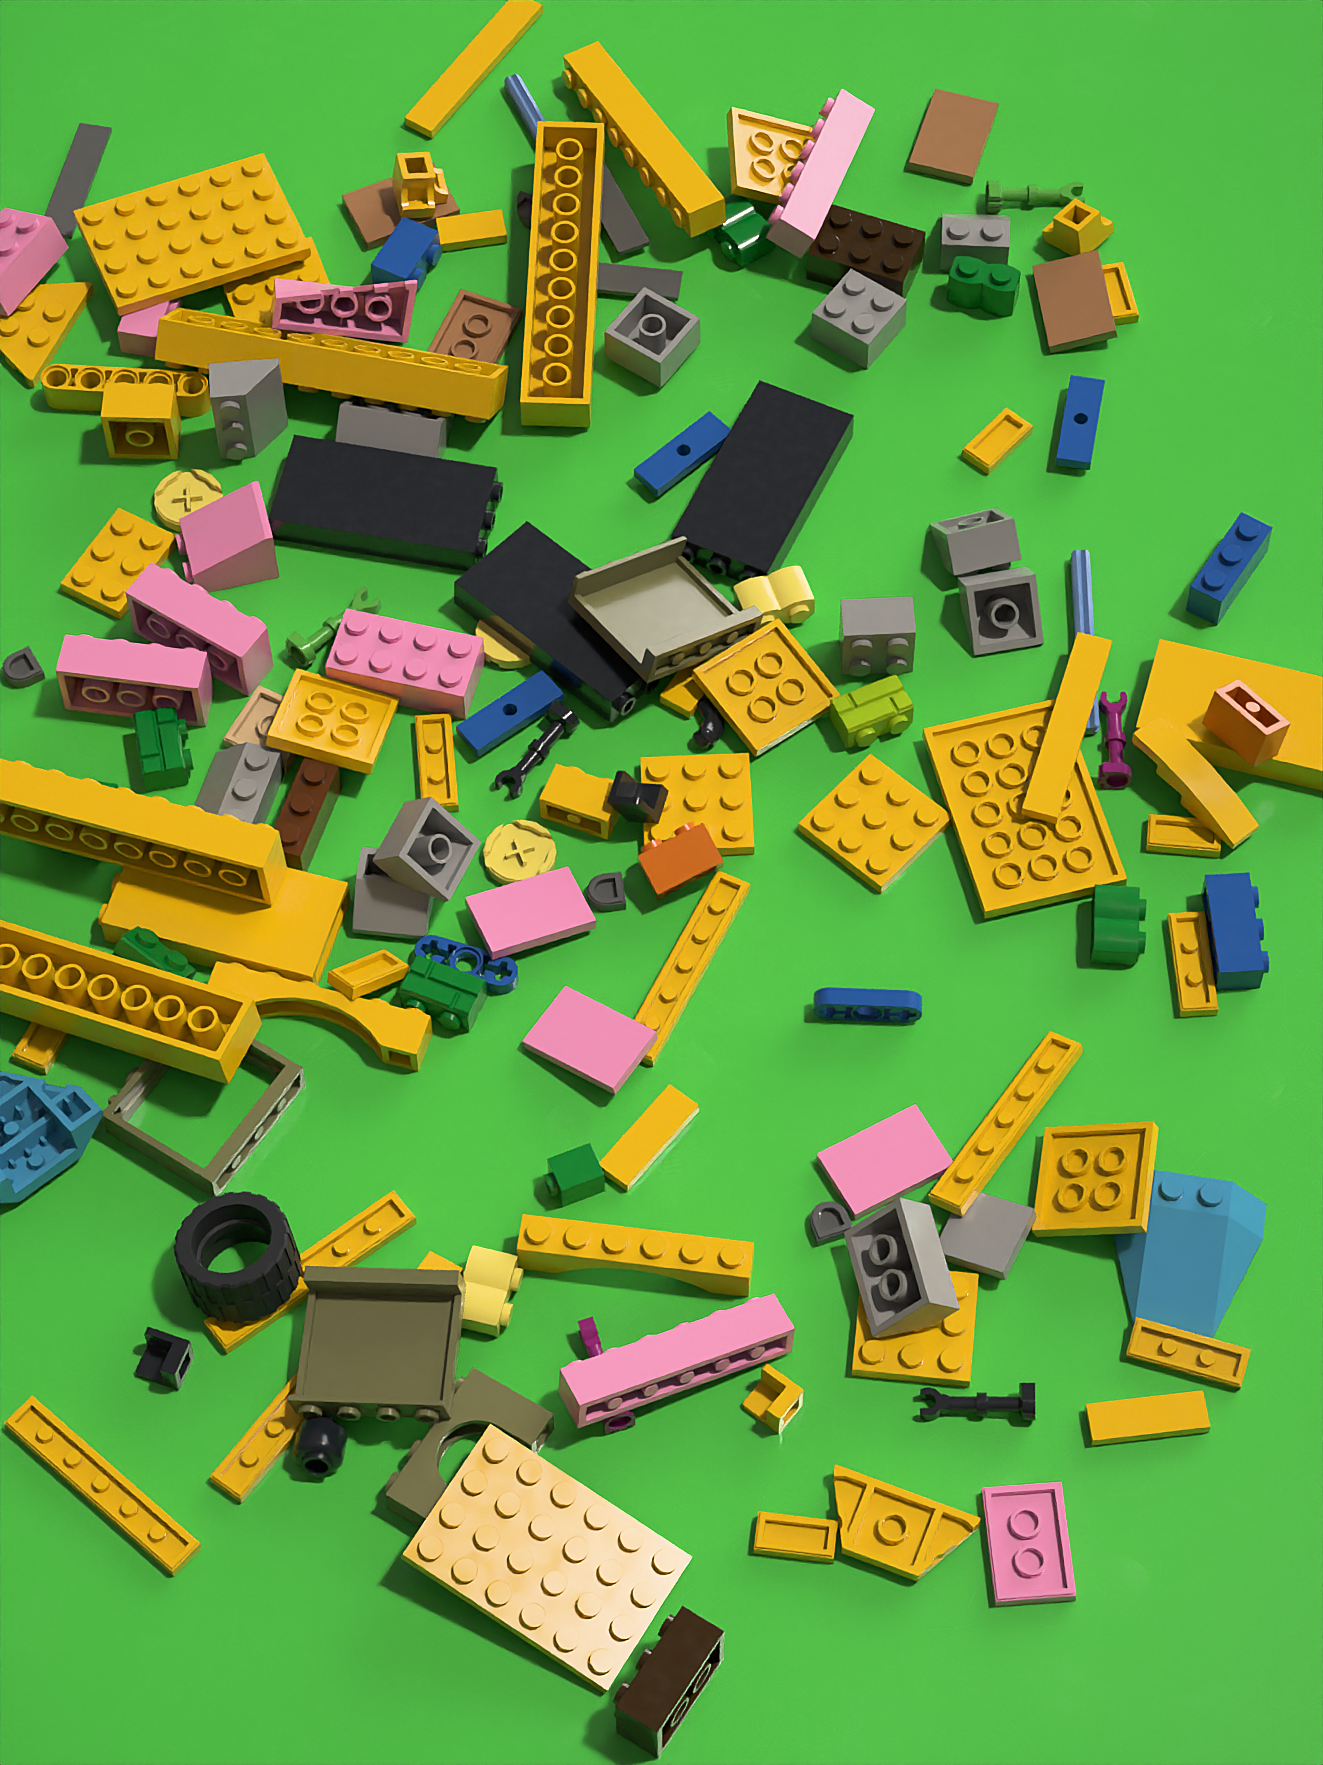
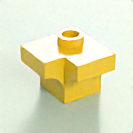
(417, 185)
(1077, 229)

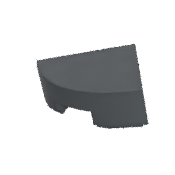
(524, 208)

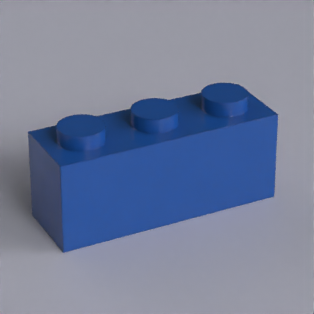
(1229, 568)
(1234, 931)

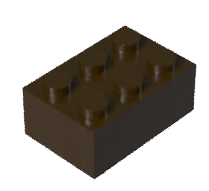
(869, 246)
(668, 1681)

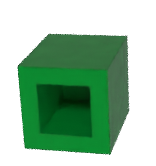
(575, 1175)

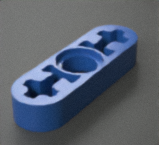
(481, 956)
(867, 1005)

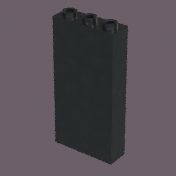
(763, 483)
(385, 503)
(524, 597)

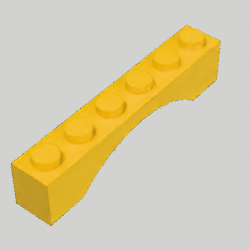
(394, 1033)
(569, 1245)

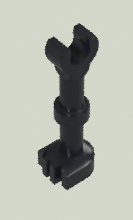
(561, 721)
(981, 1403)

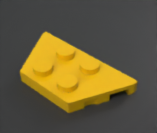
(40, 326)
(895, 1525)

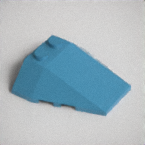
(1192, 1253)

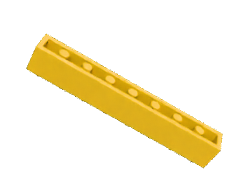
(644, 140)

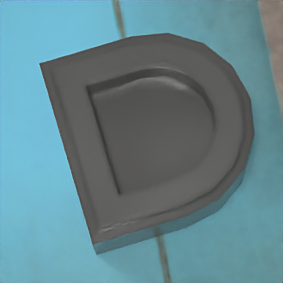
(22, 669)
(606, 892)
(829, 1222)

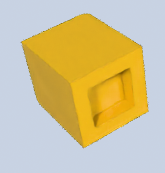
(774, 1399)

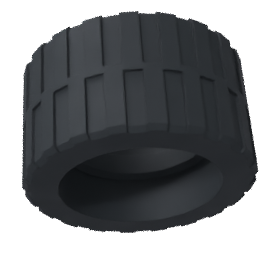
(230, 1221)

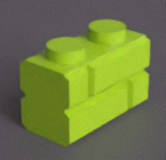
(871, 712)

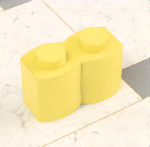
(778, 595)
(489, 1284)

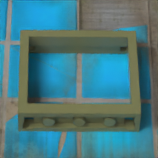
(238, 1147)

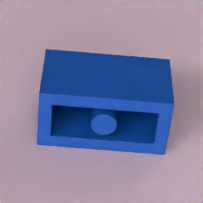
(407, 254)

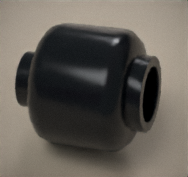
(320, 1445)

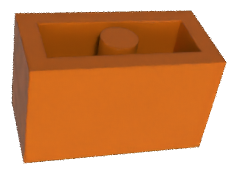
(1246, 723)
(680, 859)

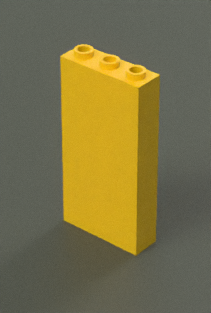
(1184, 684)
(213, 926)

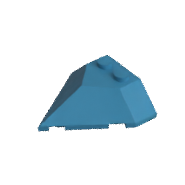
(40, 1132)

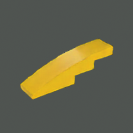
(1201, 786)

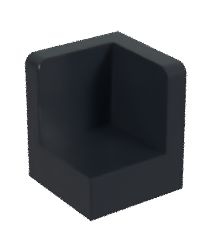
(637, 800)
(165, 1359)

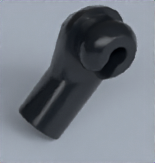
(711, 727)

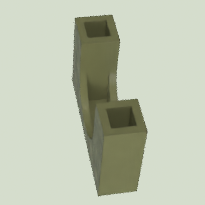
(476, 1405)

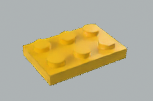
(116, 561)

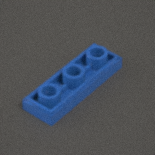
(1080, 422)
(682, 454)
(523, 702)

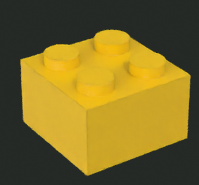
(141, 421)

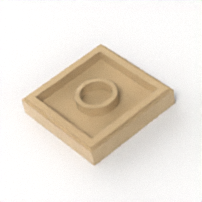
(255, 721)

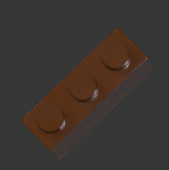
(307, 811)

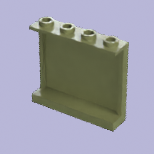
(660, 611)
(379, 1343)

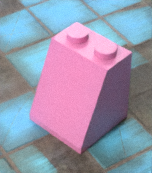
(228, 542)

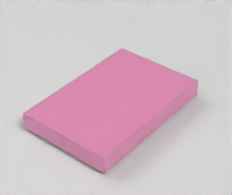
(530, 912)
(590, 1040)
(884, 1161)
(1028, 1544)

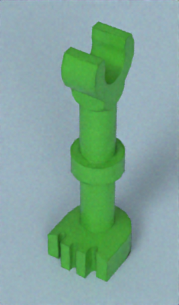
(1031, 195)
(304, 650)

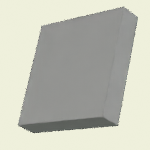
(987, 1235)

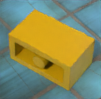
(578, 801)

